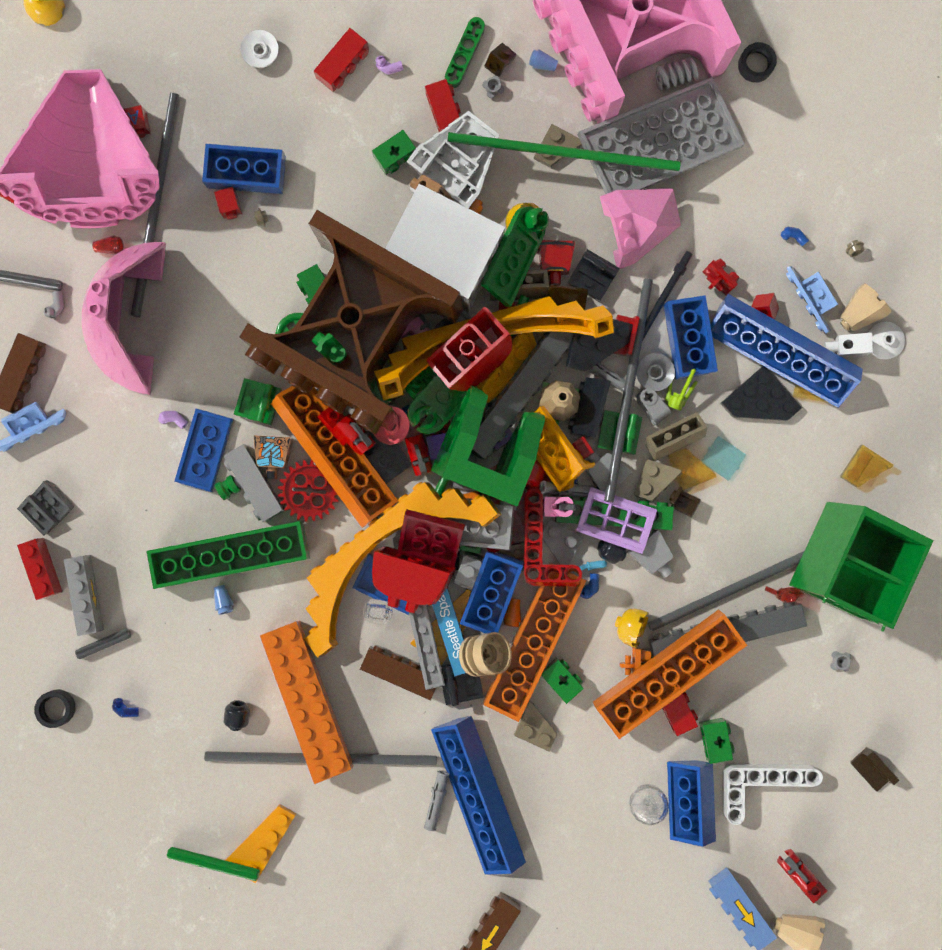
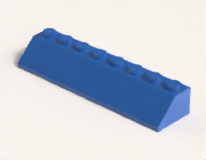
(785, 351)
(478, 796)

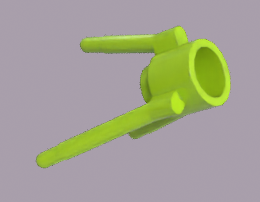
(678, 401)

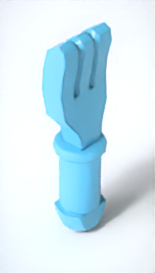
(593, 565)

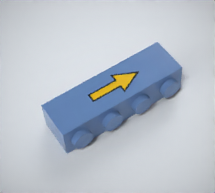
(742, 909)

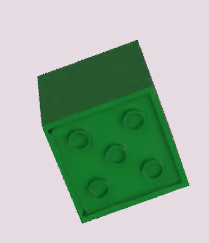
(861, 563)

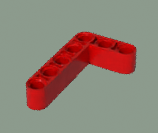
(537, 546)

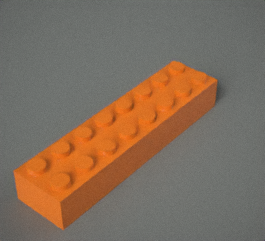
(344, 469)
(533, 647)
(669, 673)
(307, 702)

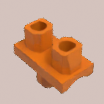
(638, 655)

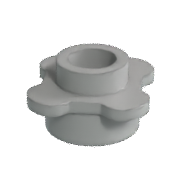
(493, 81)
(845, 665)

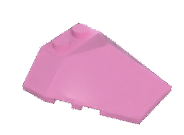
(640, 220)

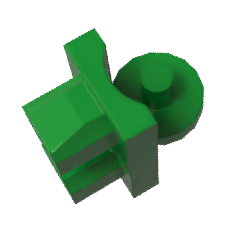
(329, 348)

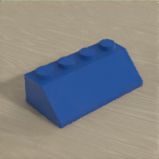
(690, 337)
(492, 592)
(691, 802)

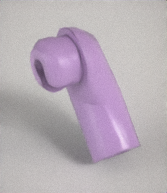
(387, 67)
(172, 416)

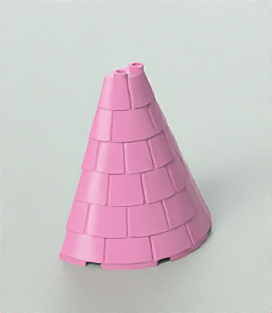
(80, 158)
(103, 313)

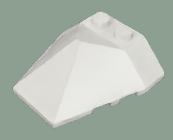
(454, 165)

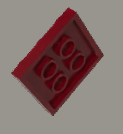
(430, 538)

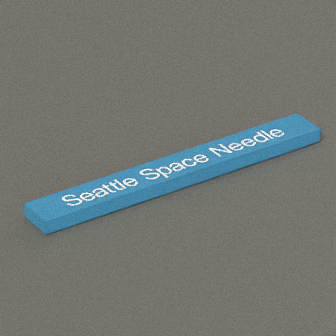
(449, 630)

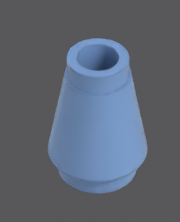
(542, 61)
(223, 601)

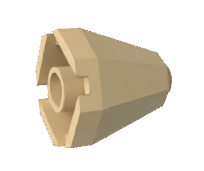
(864, 309)
(560, 409)
(800, 931)

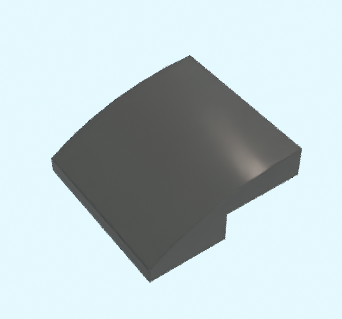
(45, 507)

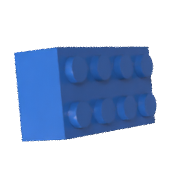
(244, 168)

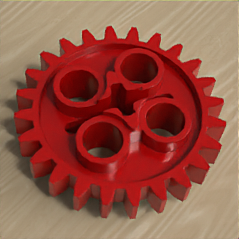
(307, 508)

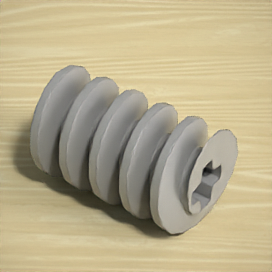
(676, 71)

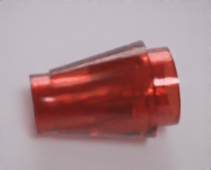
(108, 245)

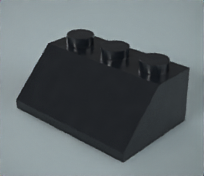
(590, 407)

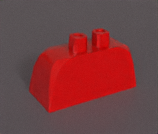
(472, 352)
(409, 578)

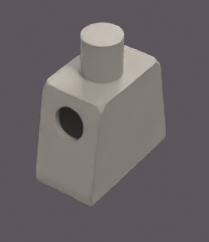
(600, 471)
(654, 555)
(468, 570)

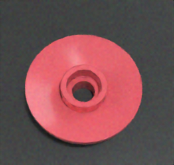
(398, 433)

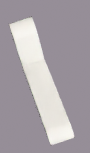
(761, 779)

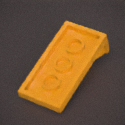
(558, 455)

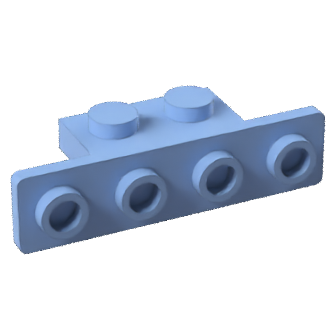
(816, 294)
(26, 423)

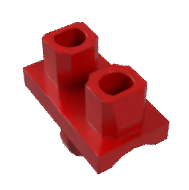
(719, 278)

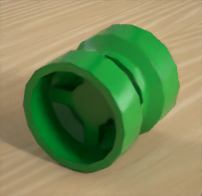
(227, 487)

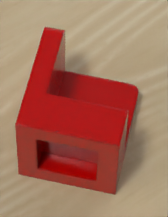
(766, 304)

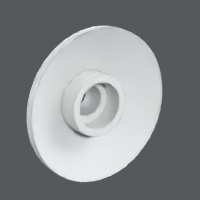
(257, 41)
(881, 347)

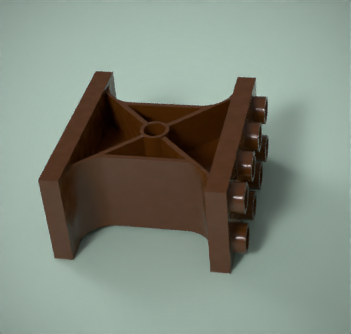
(366, 308)

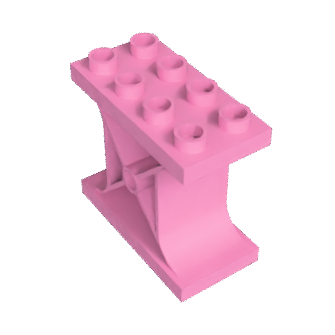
(623, 36)

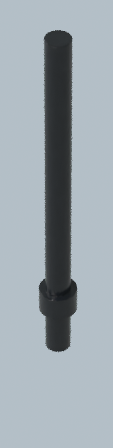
(679, 270)

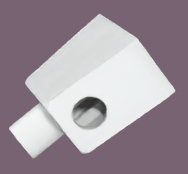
(858, 345)

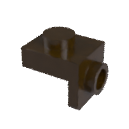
(499, 59)
(684, 502)

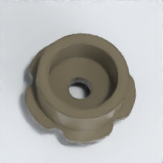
(261, 217)
(855, 248)

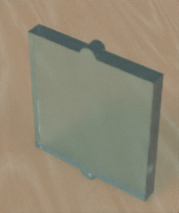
(723, 458)

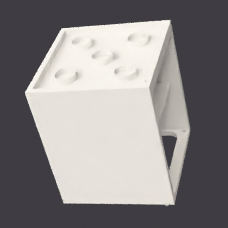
(447, 241)

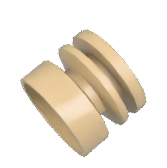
(485, 654)

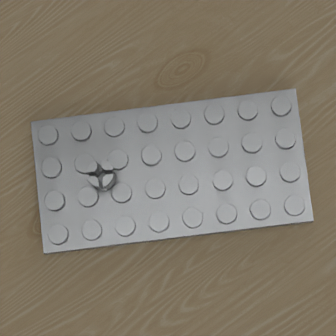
(681, 127)

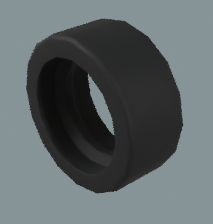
(761, 48)
(39, 708)

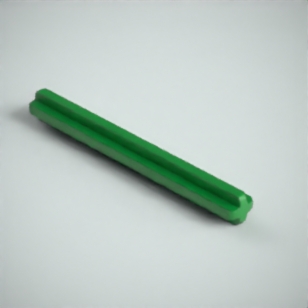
(213, 864)

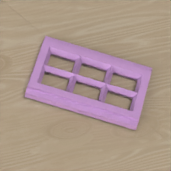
(610, 537)

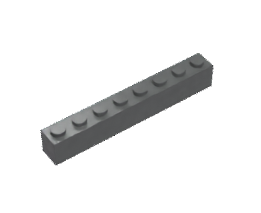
(519, 390)
(749, 626)

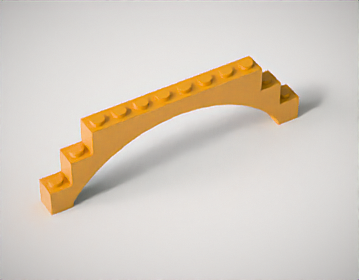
(534, 316)
(334, 575)

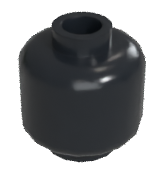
(611, 552)
(236, 715)

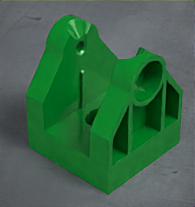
(515, 461)

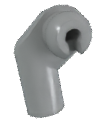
(57, 306)

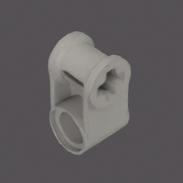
(654, 408)

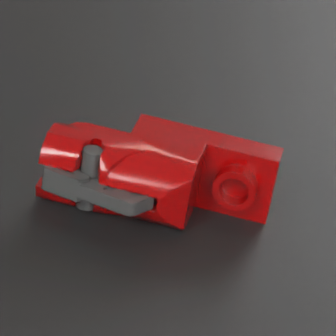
(347, 431)
(418, 451)
(802, 876)

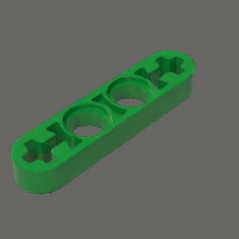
(462, 51)

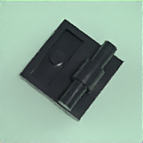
(593, 274)
(460, 687)

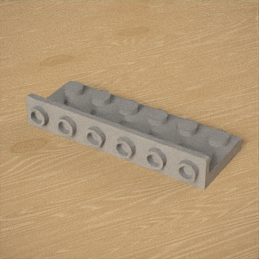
(495, 535)

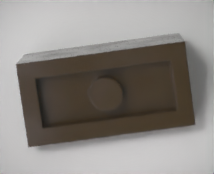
(564, 295)
(873, 769)

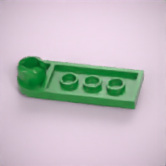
(515, 254)
(437, 403)

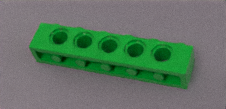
(663, 520)

